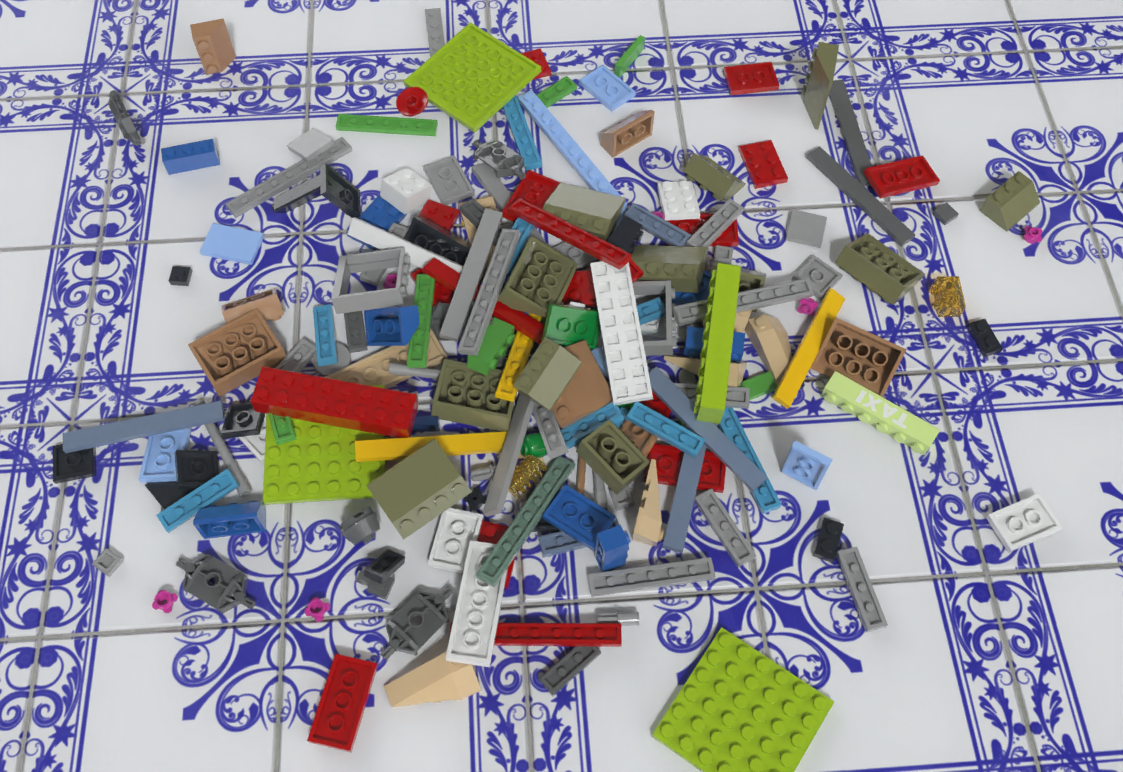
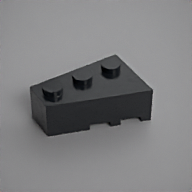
(626, 235)

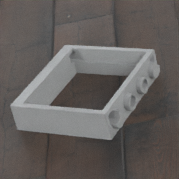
(367, 262)
(661, 347)

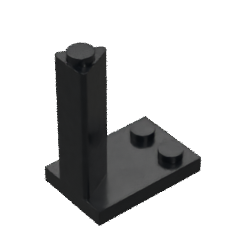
(329, 185)

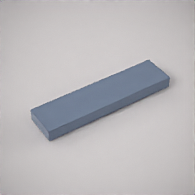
(657, 226)
(560, 542)

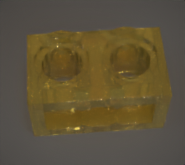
(948, 296)

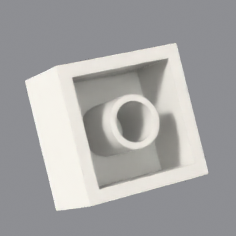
(405, 190)

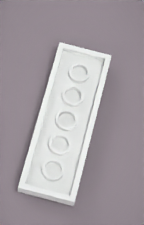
(475, 612)

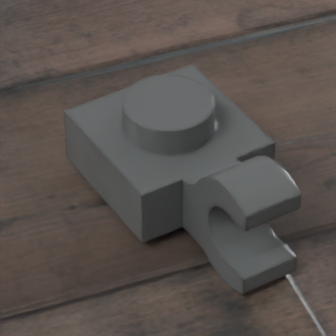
(374, 588)

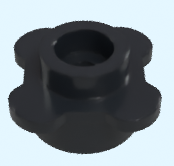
(475, 504)

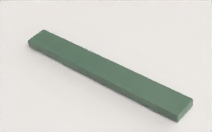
(525, 521)

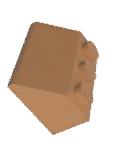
(213, 45)
(628, 133)
(265, 302)

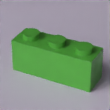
(493, 347)

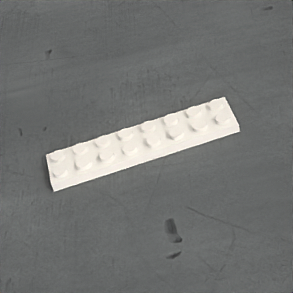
(621, 333)

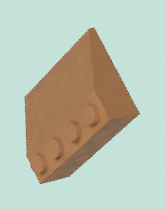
(237, 352)
(858, 356)
(586, 390)

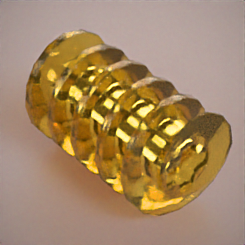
(525, 473)

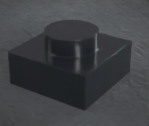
(180, 276)

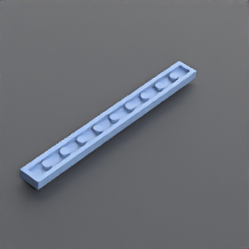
(565, 144)

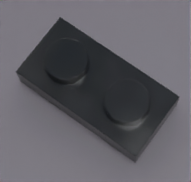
(984, 337)
(828, 540)
(384, 566)

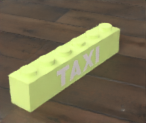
(880, 413)

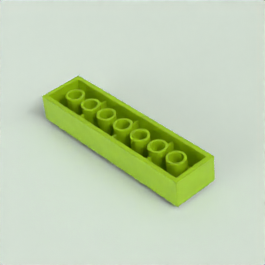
(717, 343)

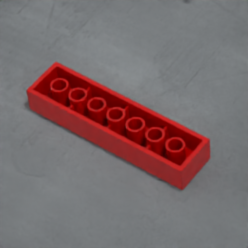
(335, 402)

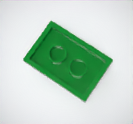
(572, 325)

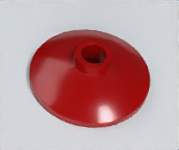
(412, 96)

